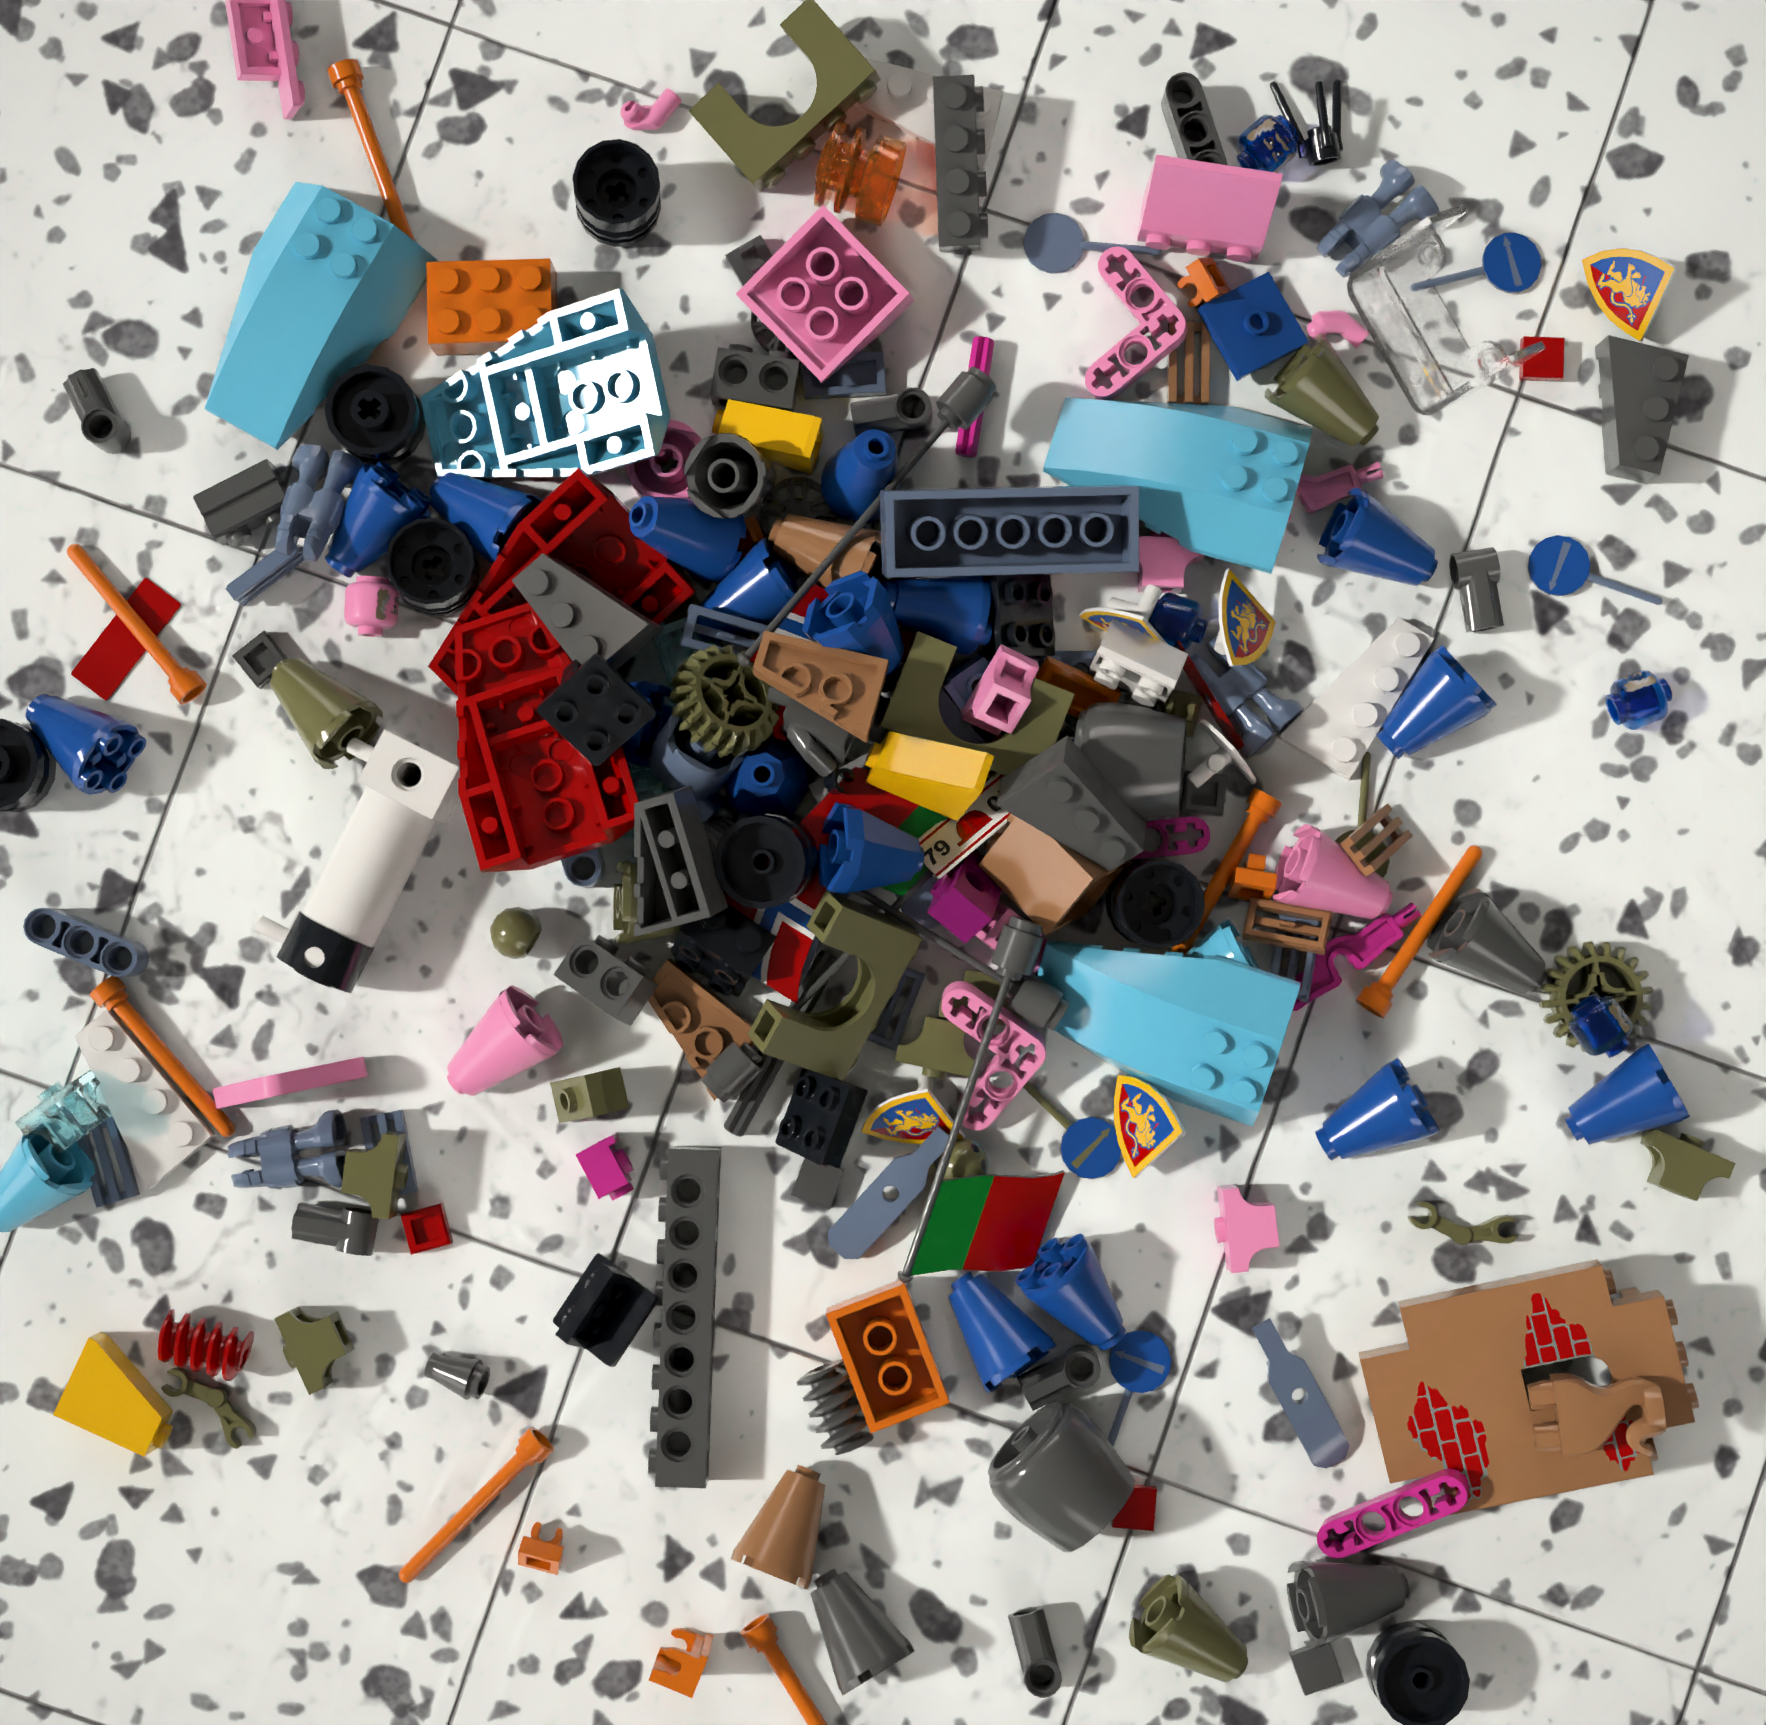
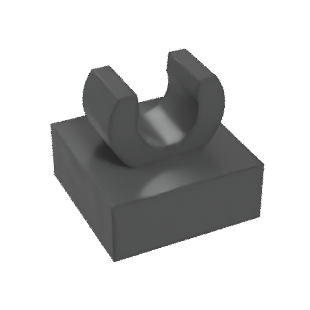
(748, 259)

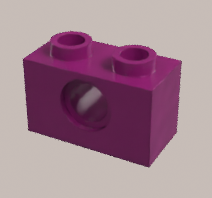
(965, 898)

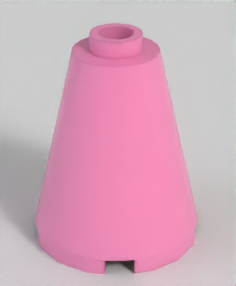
(1325, 878)
(503, 1044)

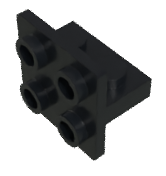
(1022, 615)
(595, 708)
(821, 1118)
(604, 1311)

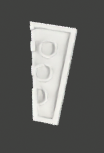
(907, 102)
(1352, 709)
(144, 1103)

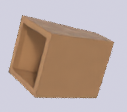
(1044, 875)

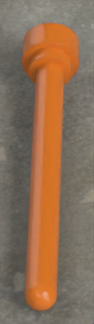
(347, 78)
(184, 683)
(1259, 810)
(112, 996)
(1378, 996)
(532, 1448)
(762, 1636)

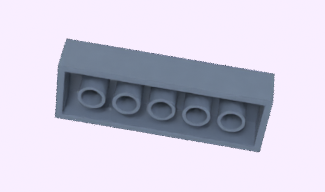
(1009, 530)

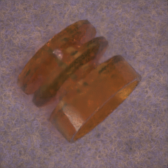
(859, 173)

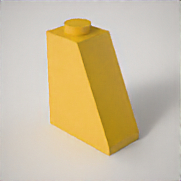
(778, 434)
(928, 772)
(114, 1399)

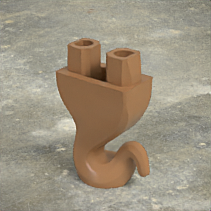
(1591, 1413)

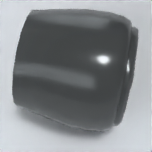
(1137, 754)
(1060, 1476)

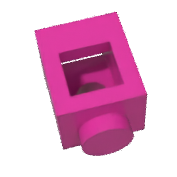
(607, 1168)

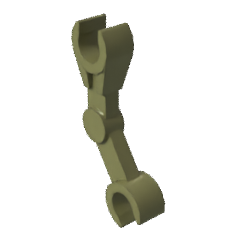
(1463, 1235)
(215, 1398)

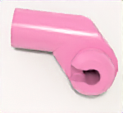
(650, 116)
(1337, 322)

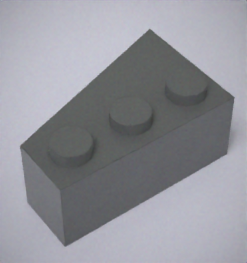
(1638, 405)
(583, 614)
(1074, 805)
(673, 863)

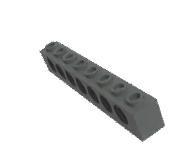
(690, 1466)

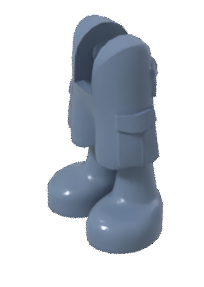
(1366, 228)
(314, 513)
(1245, 683)
(281, 1159)

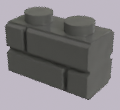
(243, 503)

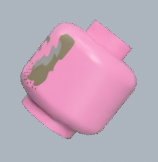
(371, 605)

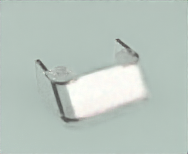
(1416, 327)

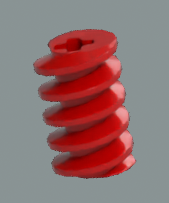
(203, 1347)

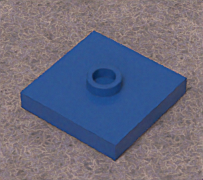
(1252, 326)

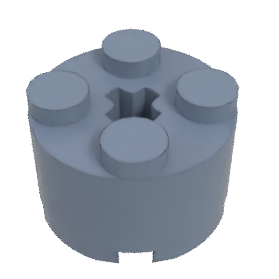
(686, 764)

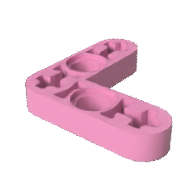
(1147, 317)
(1003, 1044)
(289, 1082)

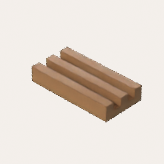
(1204, 381)
(1390, 828)
(1284, 941)

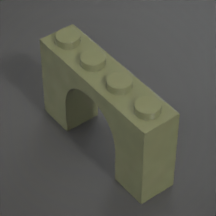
(842, 81)
(916, 712)
(833, 1038)

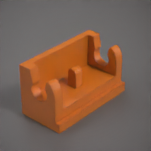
(682, 1668)

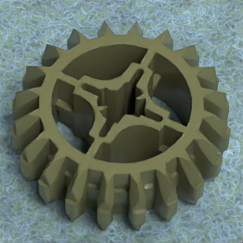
(711, 703)
(1592, 979)

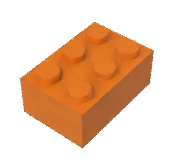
(486, 302)
(887, 1355)

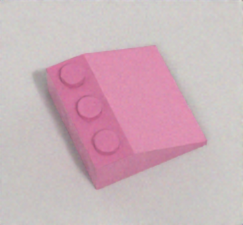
(1207, 208)
(825, 295)

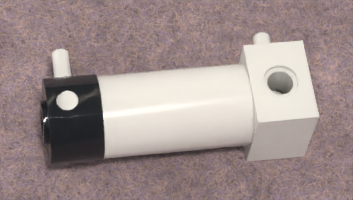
(370, 862)

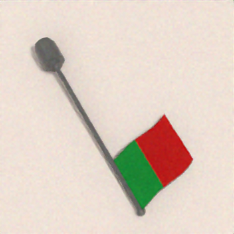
(739, 1064)
(986, 1218)

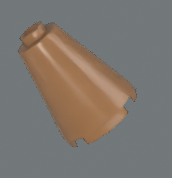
(808, 541)
(786, 1529)

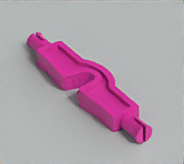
(1358, 949)

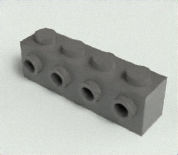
(957, 163)

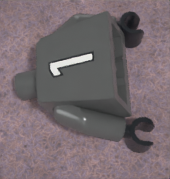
(818, 739)

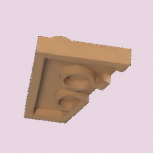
(825, 679)
(696, 1017)

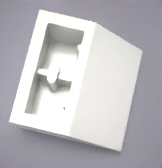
(1137, 664)

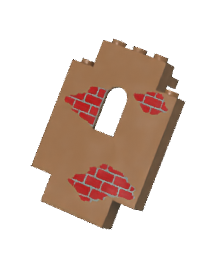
(1460, 1391)

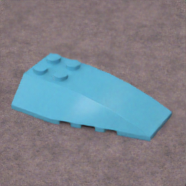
(311, 308)
(555, 398)
(1202, 471)
(1184, 1024)

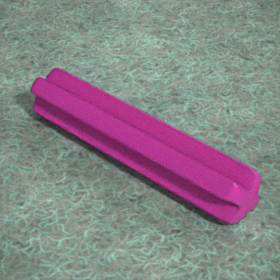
(980, 358)

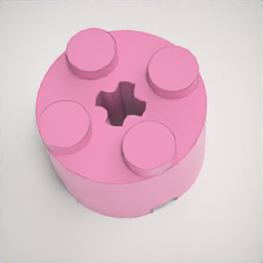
(648, 475)

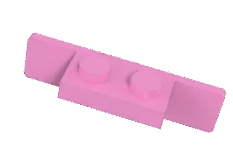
(265, 48)

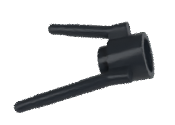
(1323, 142)

